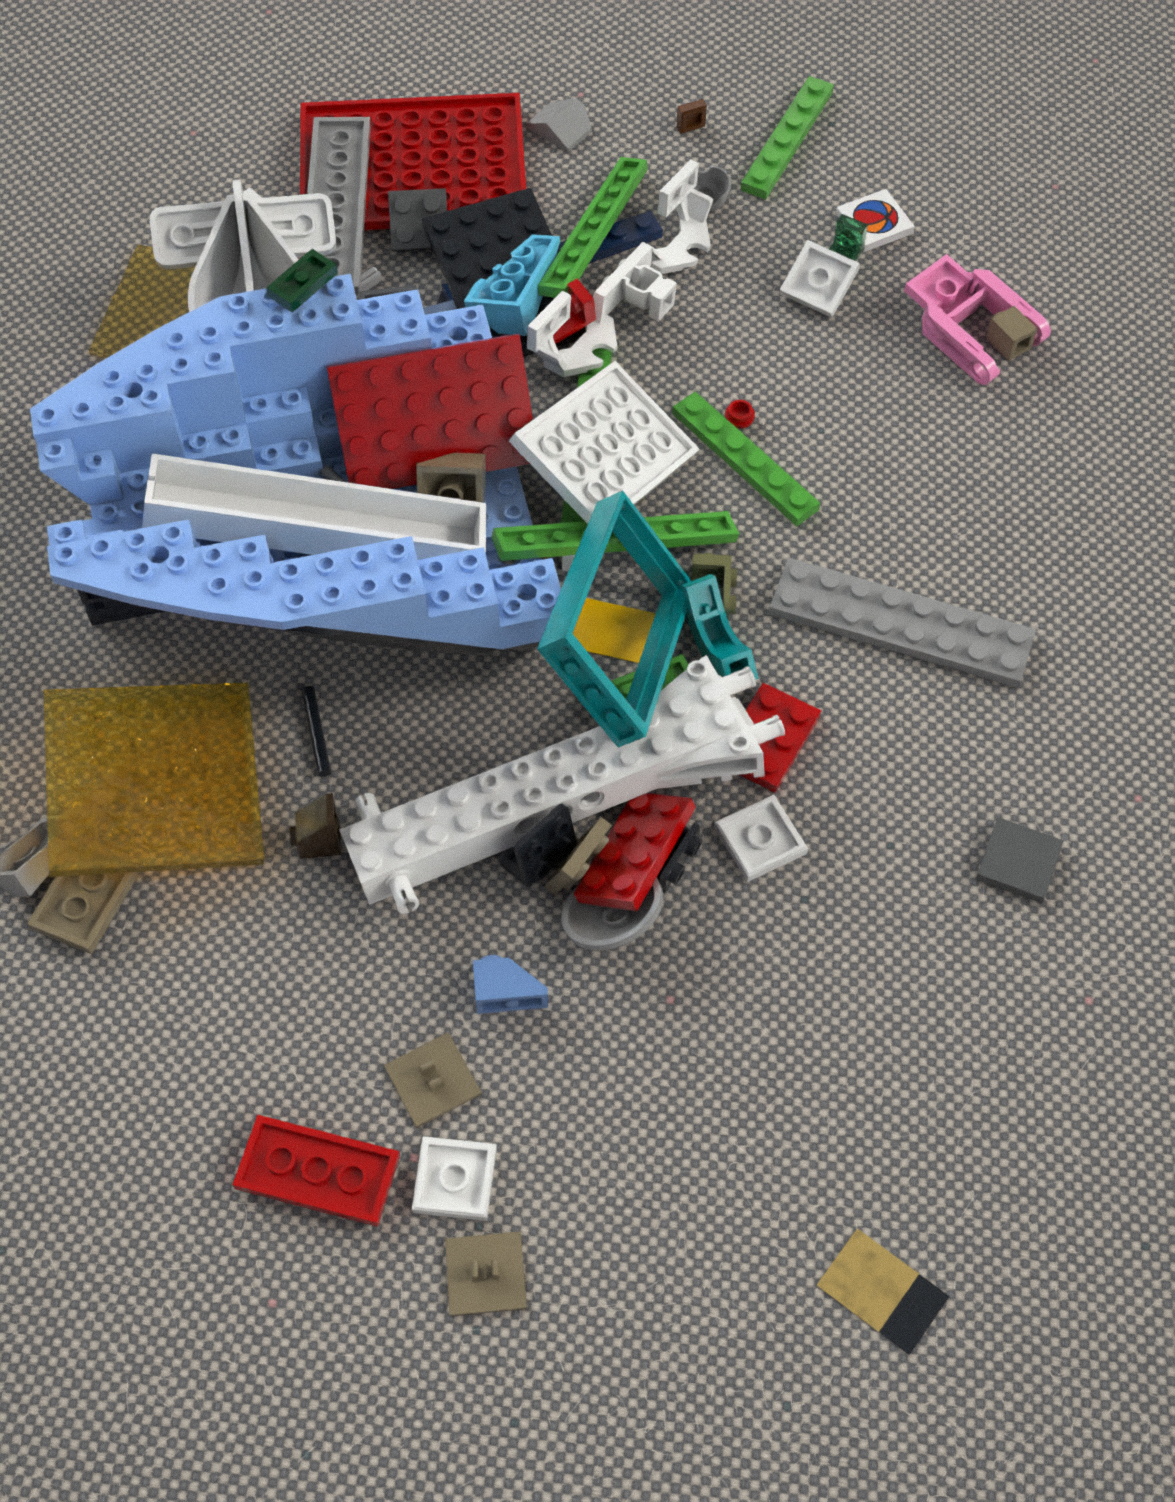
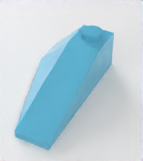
(512, 290)

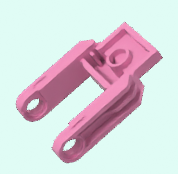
(951, 296)

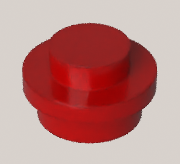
(740, 414)

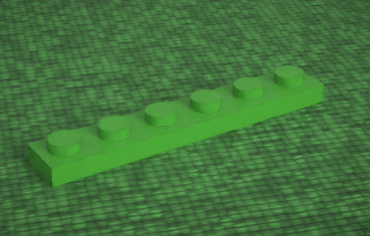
(787, 137)
(746, 458)

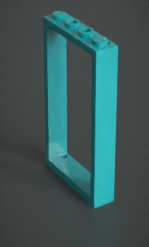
(619, 717)

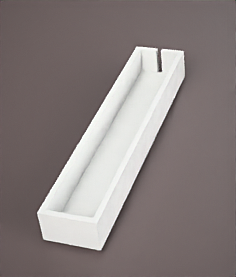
(305, 511)

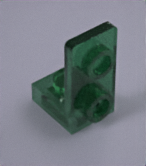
(849, 237)

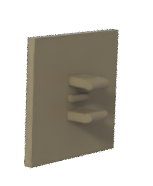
(432, 1080)
(485, 1274)

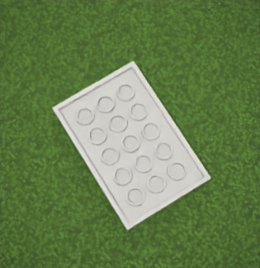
(604, 442)

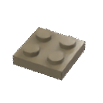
(576, 863)

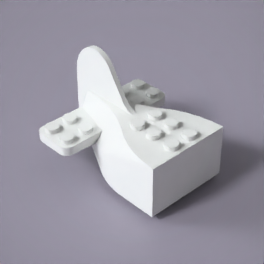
(240, 240)

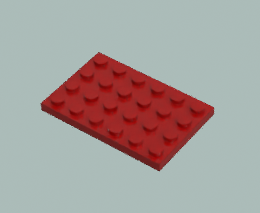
(429, 406)

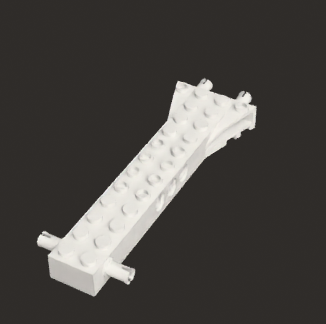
(689, 738)

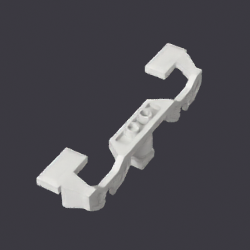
(635, 278)

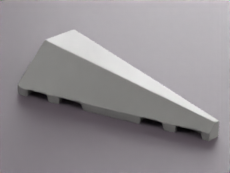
(25, 861)

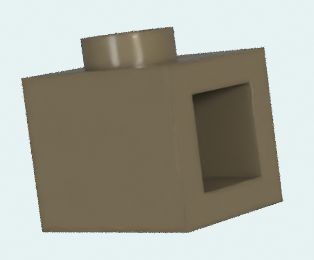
(1011, 333)

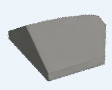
(562, 123)

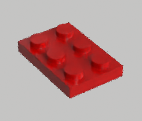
(781, 751)

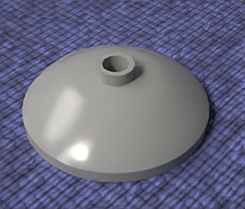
(608, 927)

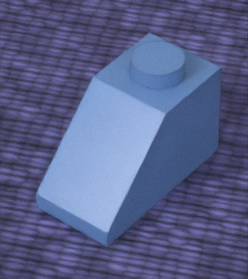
(506, 986)

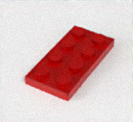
(635, 851)
(317, 1170)

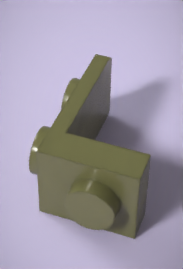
(720, 567)

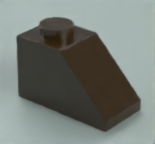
(317, 829)

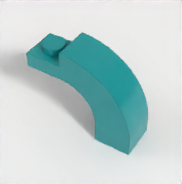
(712, 629)

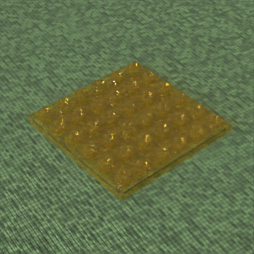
(150, 779)

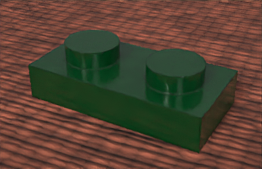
(302, 280)

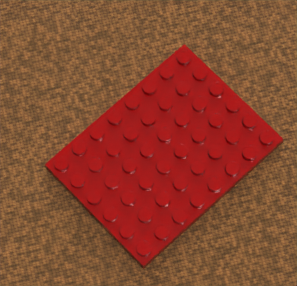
(431, 143)

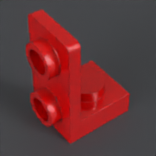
(581, 311)

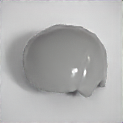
(714, 183)

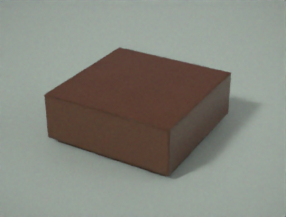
(691, 116)

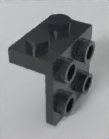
(541, 847)

